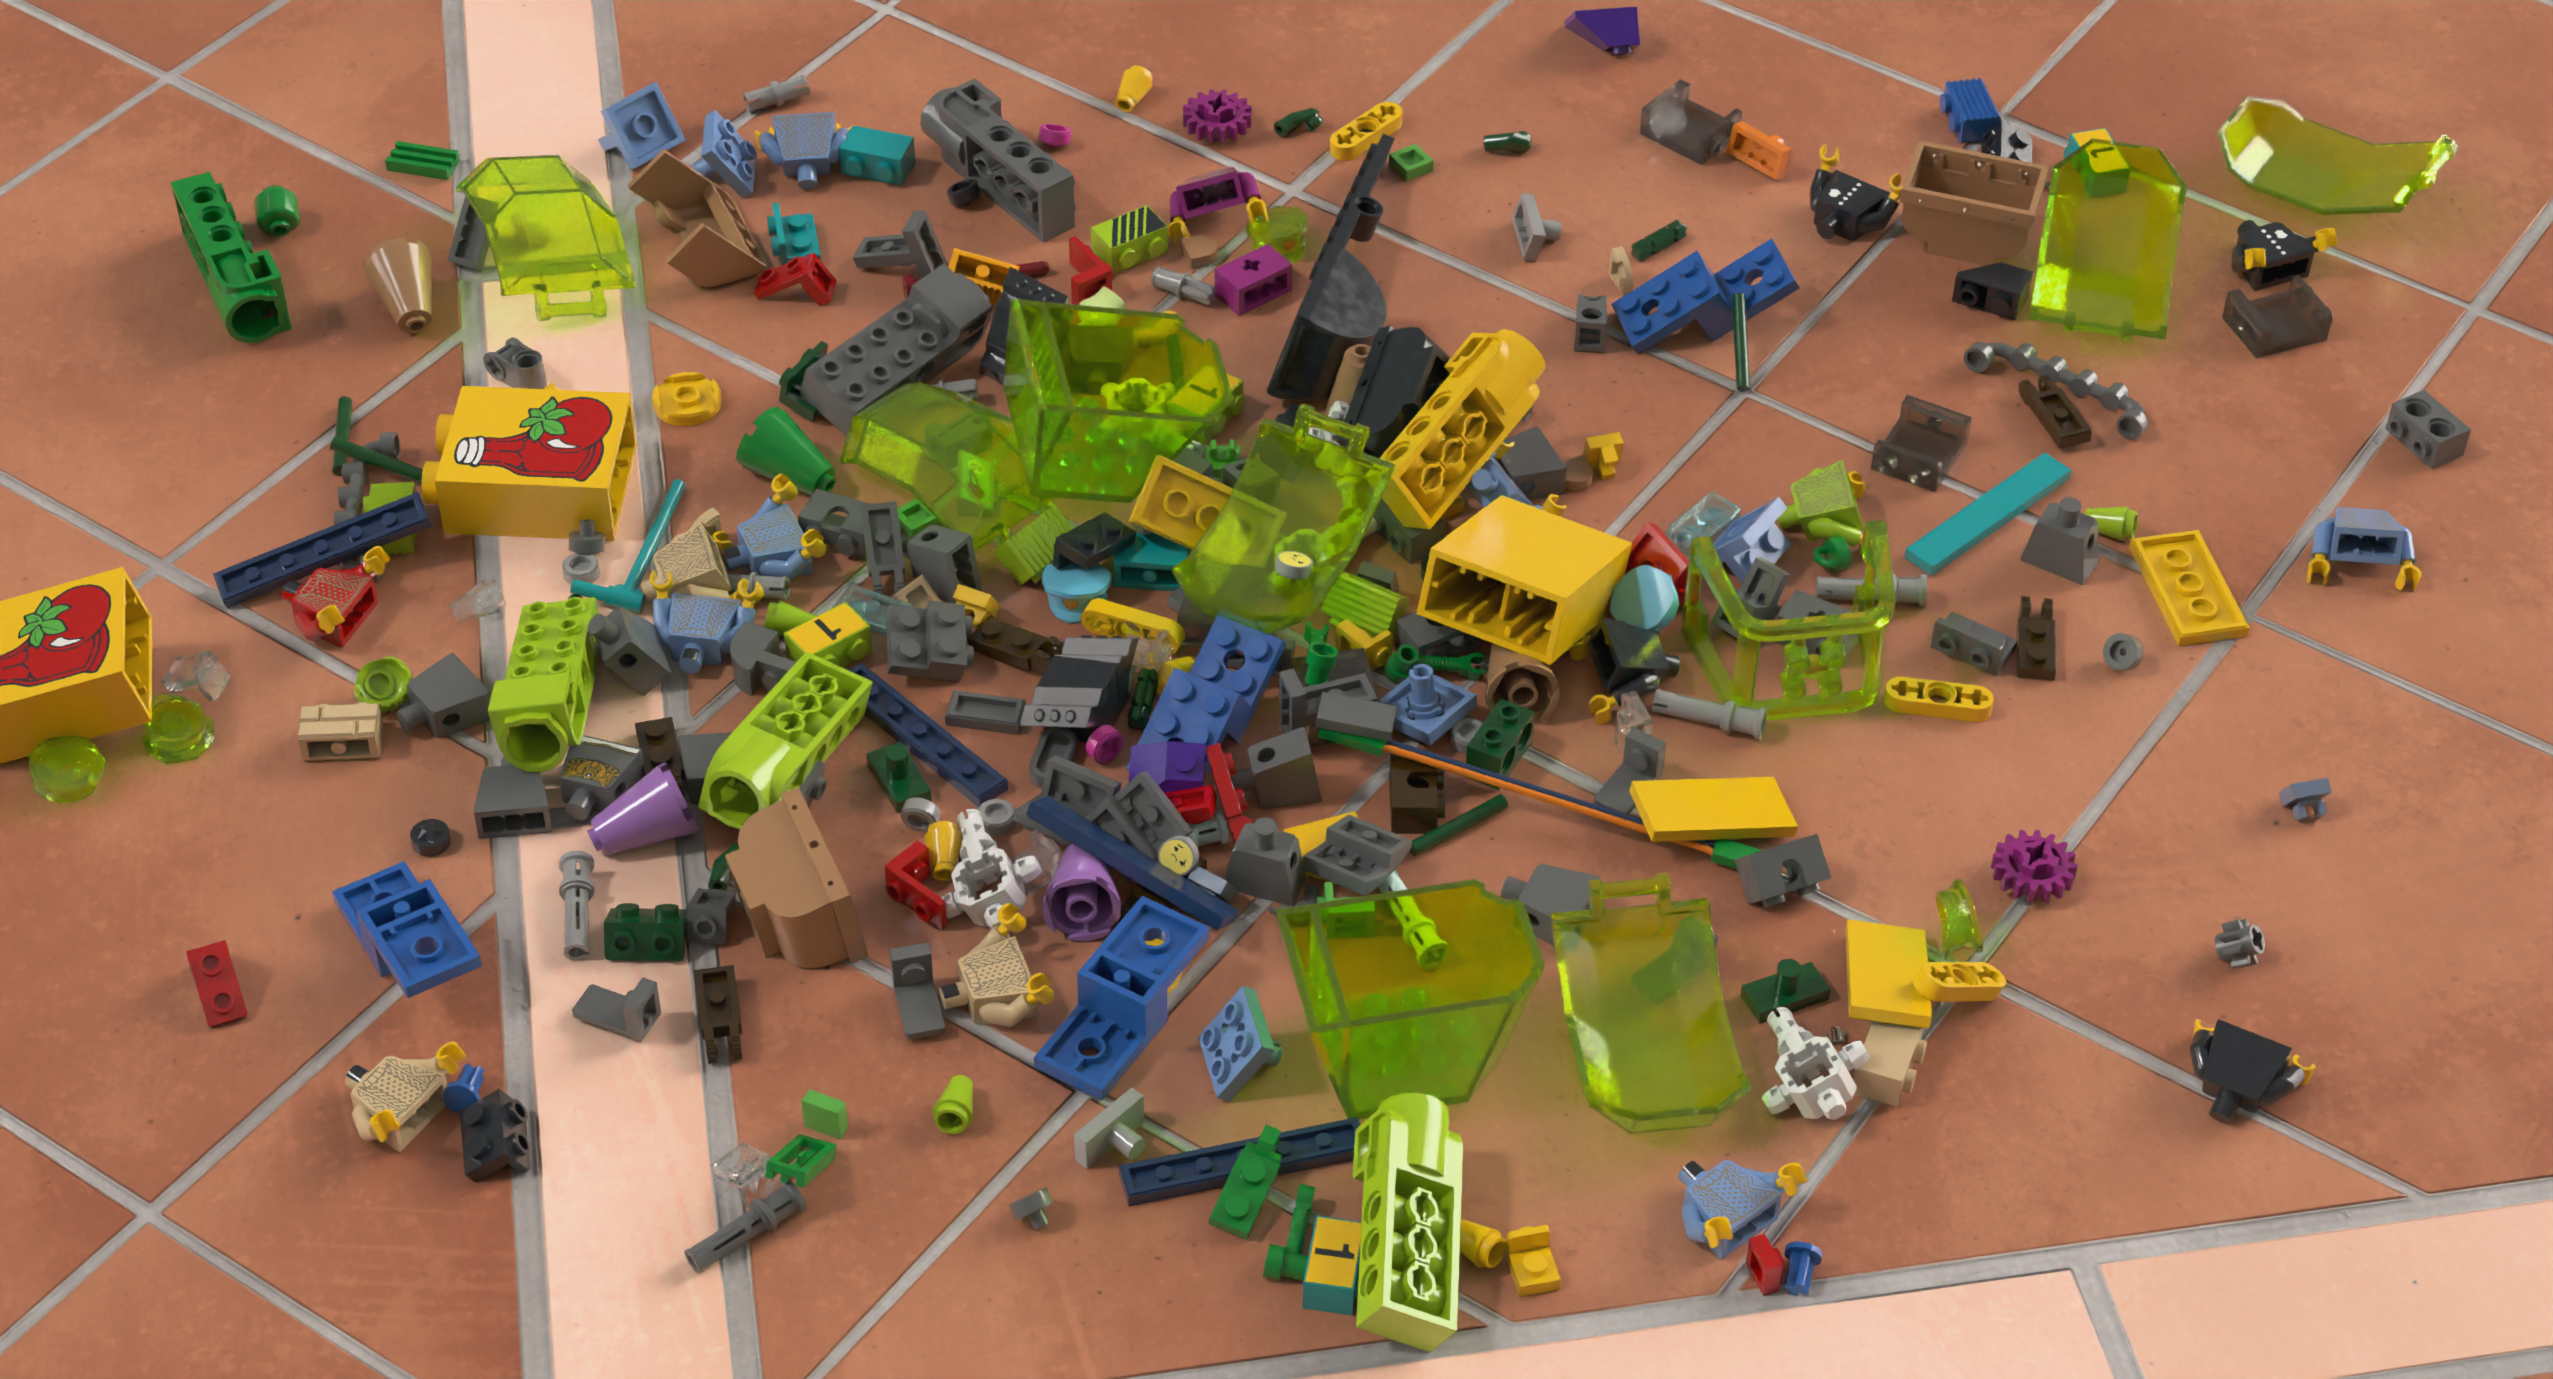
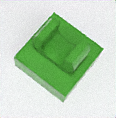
(1221, 455)

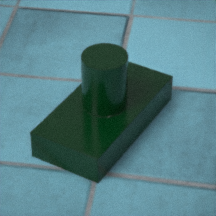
(897, 775)
(1791, 987)

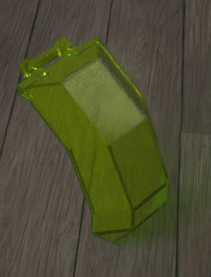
(2324, 168)
(549, 232)
(2110, 241)
(949, 456)
(1288, 498)
(1647, 1009)

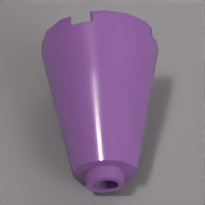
(644, 815)
(1081, 897)

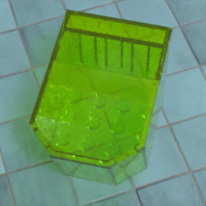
(1105, 395)
(1411, 988)

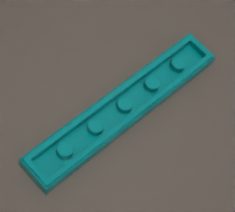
(1987, 514)

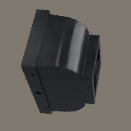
(1395, 384)

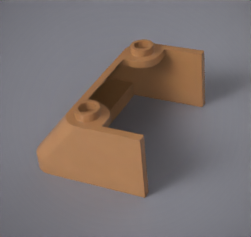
(713, 231)

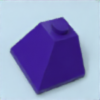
(1607, 28)
(1170, 764)

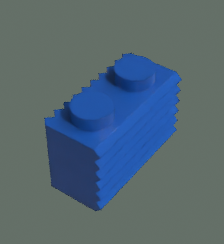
(1969, 109)

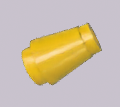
(1133, 87)
(944, 848)
(1481, 1244)

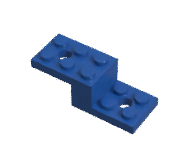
(1694, 292)
(1212, 699)
(406, 929)
(1121, 997)

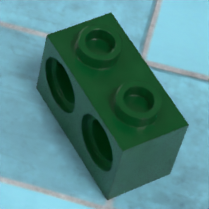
(1501, 739)

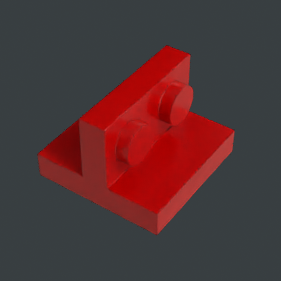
(1657, 550)

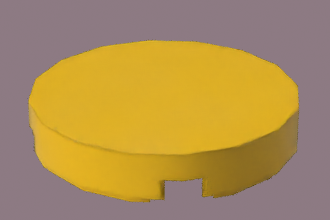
(686, 399)

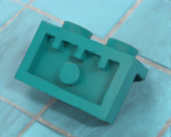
(794, 235)

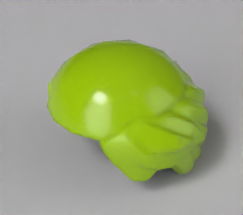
(383, 683)

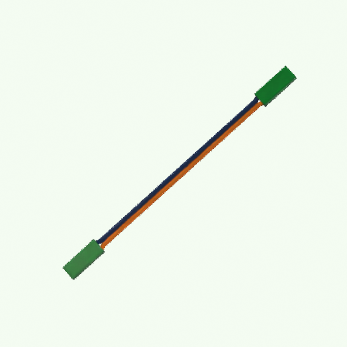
(1723, 853)

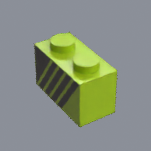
(1130, 239)

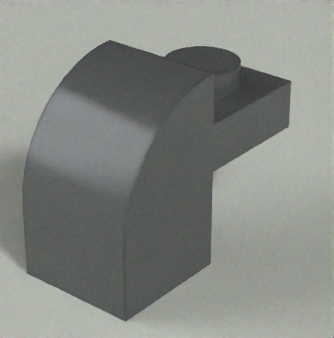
(1758, 593)
(757, 658)

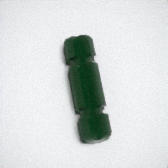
(1658, 240)
(1142, 698)

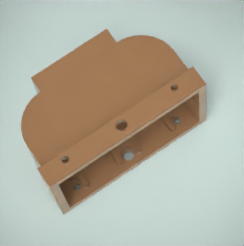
(1969, 206)
(794, 887)

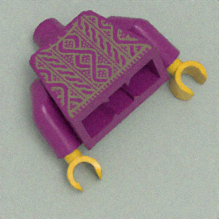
(1212, 193)

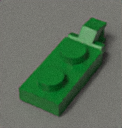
(1248, 1185)

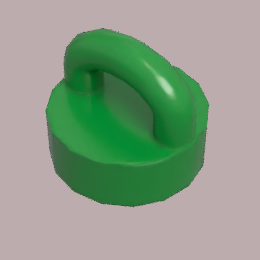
(1836, 554)

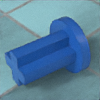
(465, 1089)
(1802, 1259)

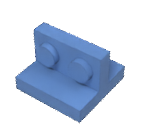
(641, 126)
(1752, 537)

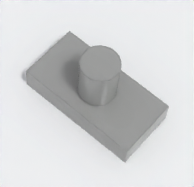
(1531, 229)
(1112, 1129)

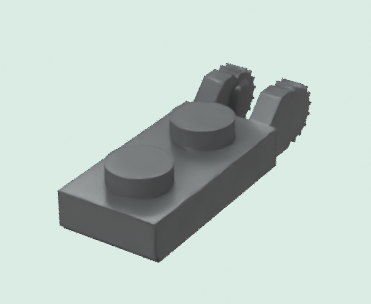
(883, 544)

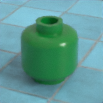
(277, 210)

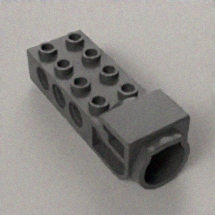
(1003, 161)
(904, 346)

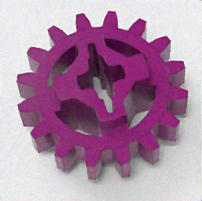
(1217, 116)
(2034, 866)

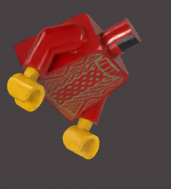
(336, 601)

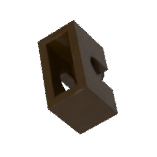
(1415, 796)

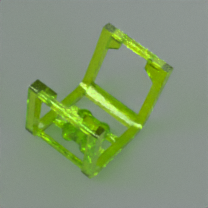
(1824, 668)

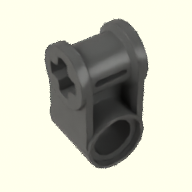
(516, 365)

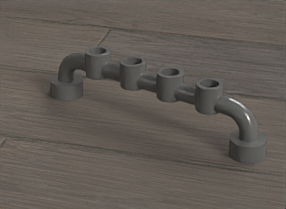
(2129, 424)
(356, 475)

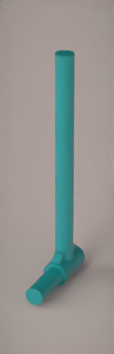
(629, 595)

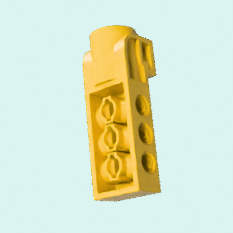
(1461, 424)

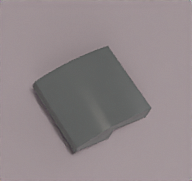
(1140, 816)
(1357, 855)

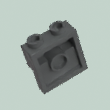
(929, 641)

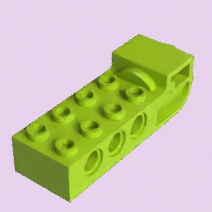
(546, 684)
(783, 739)
(1409, 1221)

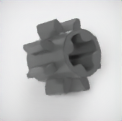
(2239, 943)

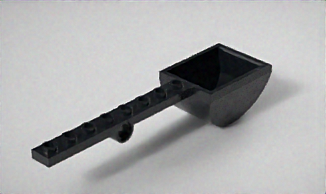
(1342, 300)

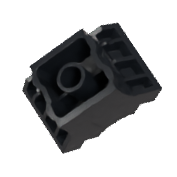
(1014, 287)
(1083, 685)

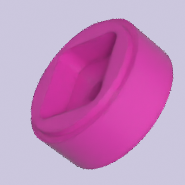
(1055, 135)
(1104, 744)

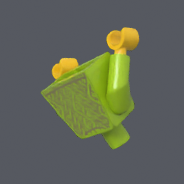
(1827, 505)

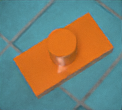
(1759, 150)

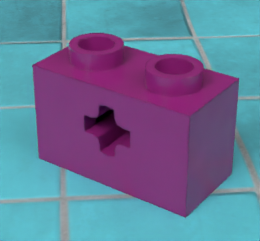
(1253, 279)

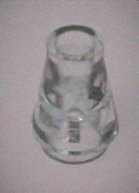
(478, 602)

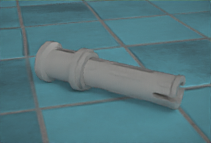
(1905, 588)
(1727, 716)
(576, 939)

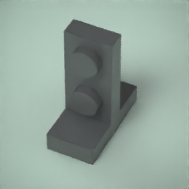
(915, 246)
(1300, 705)

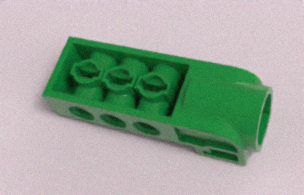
(237, 278)

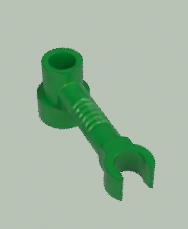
(1320, 655)
(1407, 656)
(1289, 1260)

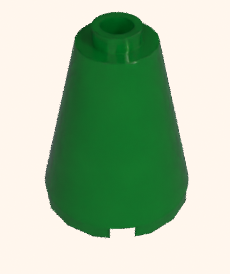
(783, 448)

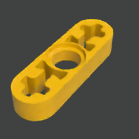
(1350, 142)
(1109, 619)
(1963, 711)
(1959, 981)

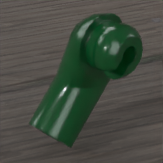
(1296, 119)
(1514, 142)
(720, 871)

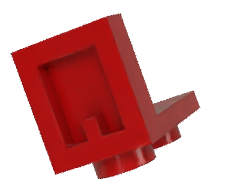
(806, 270)
(1093, 271)
(904, 884)
(217, 983)

